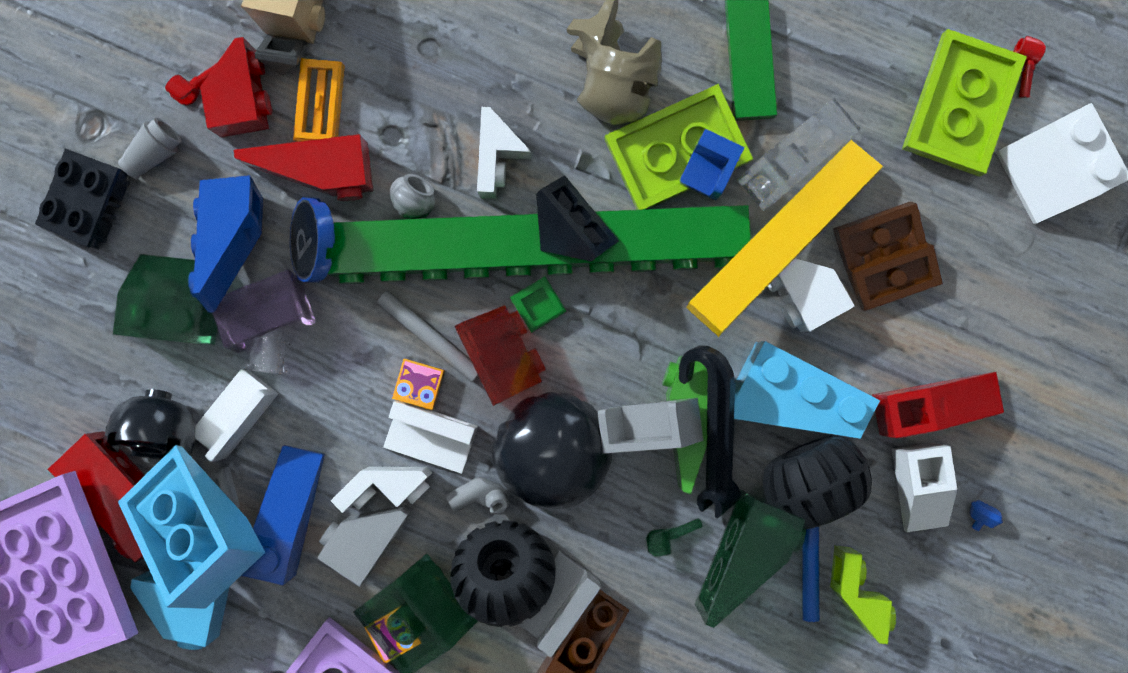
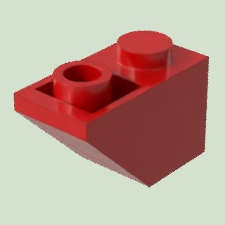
(234, 92)

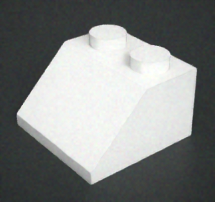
(1063, 164)

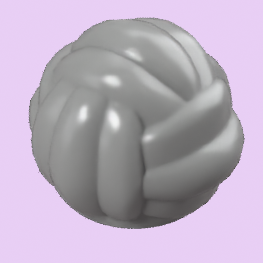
(412, 196)

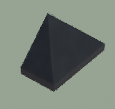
(570, 224)

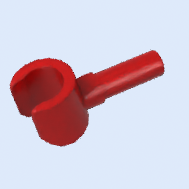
(1034, 50)
(185, 91)

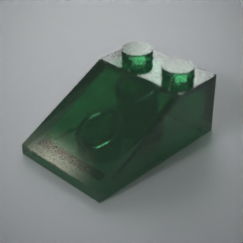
(750, 552)

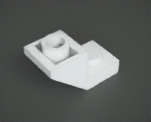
(393, 482)

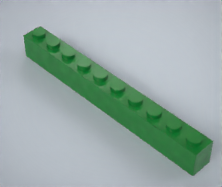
(513, 244)

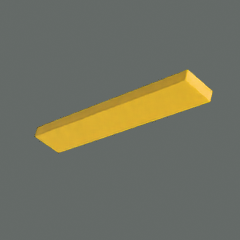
(783, 238)

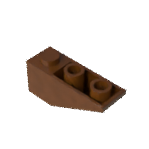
(588, 638)

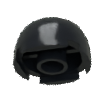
(150, 425)

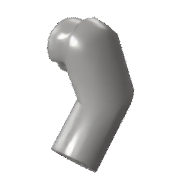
(482, 492)

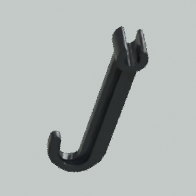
(720, 427)

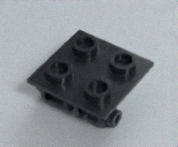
(80, 197)

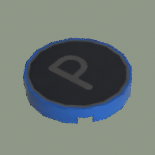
(309, 238)

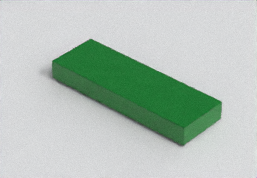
(750, 59)

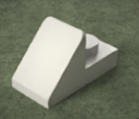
(496, 142)

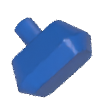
(984, 515)

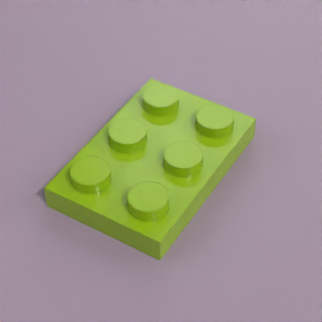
(964, 102)
(658, 147)

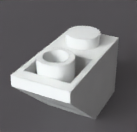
(810, 295)
(925, 485)

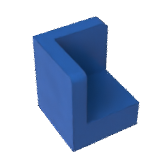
(711, 164)

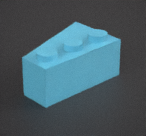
(797, 395)

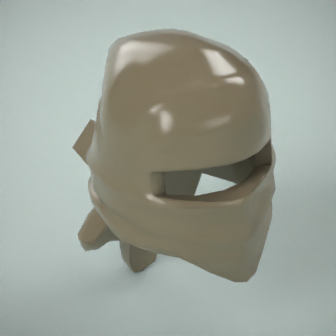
(615, 79)

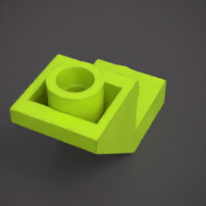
(868, 607)

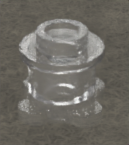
(268, 354)

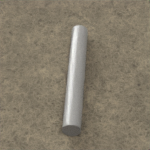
(428, 335)

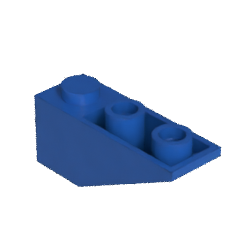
(227, 231)

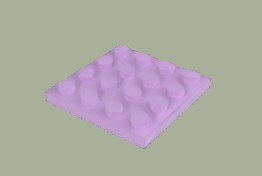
(55, 580)

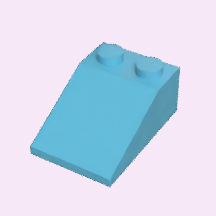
(189, 532)

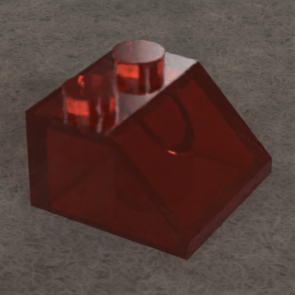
(500, 353)

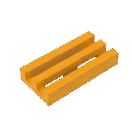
(334, 111)

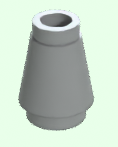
(149, 147)

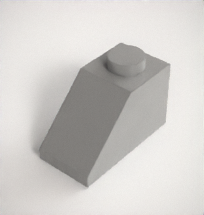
(361, 541)

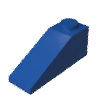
(286, 514)

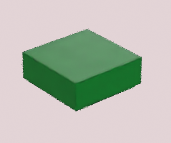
(538, 304)

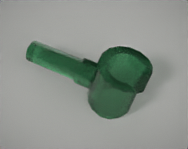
(659, 539)

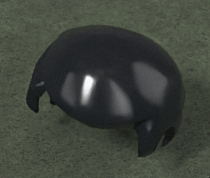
(551, 451)

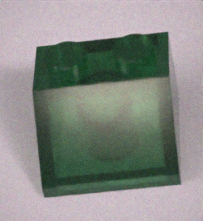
(159, 304)
(425, 612)

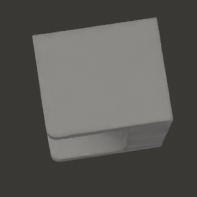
(650, 426)

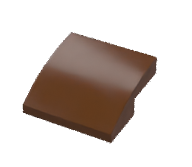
(887, 256)

